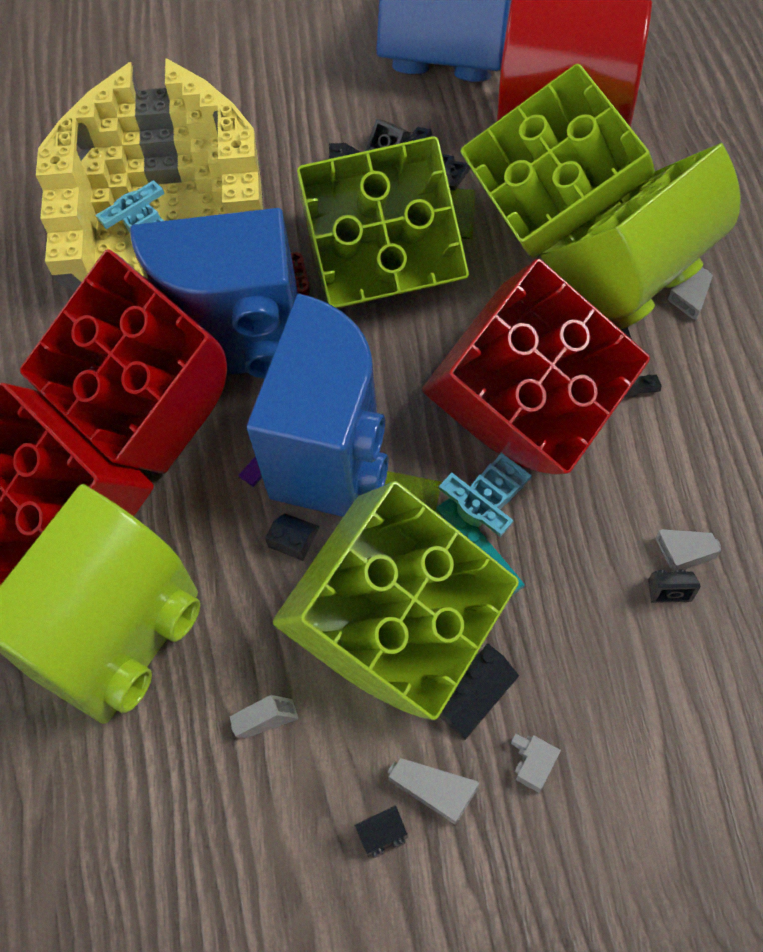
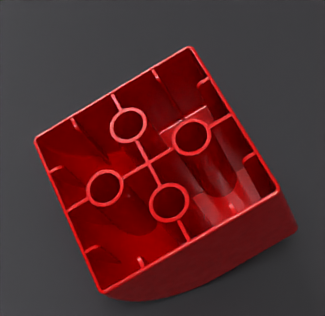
(556, 34)
(128, 367)
(537, 372)
(44, 465)

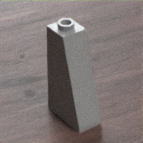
(435, 788)

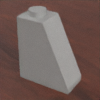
(691, 294)
(687, 548)
(263, 716)

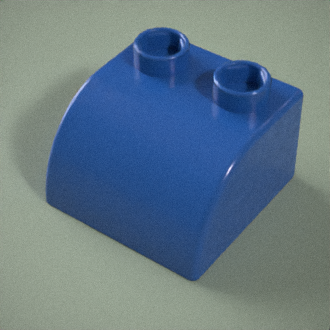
(443, 33)
(226, 275)
(318, 413)

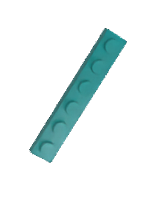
(448, 511)

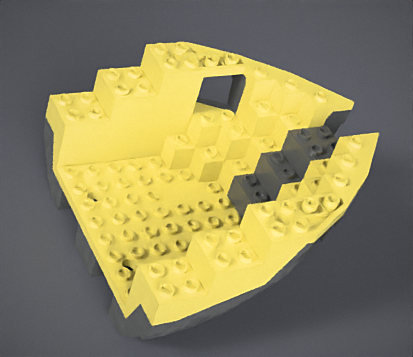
(176, 135)

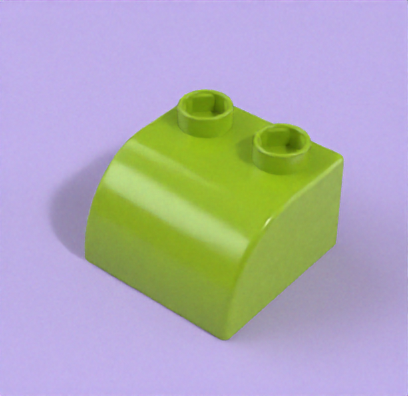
(558, 160)
(382, 222)
(651, 236)
(397, 601)
(95, 606)

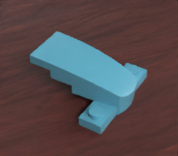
(133, 208)
(487, 494)

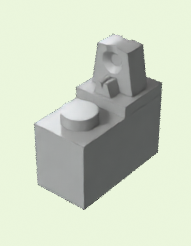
(538, 763)

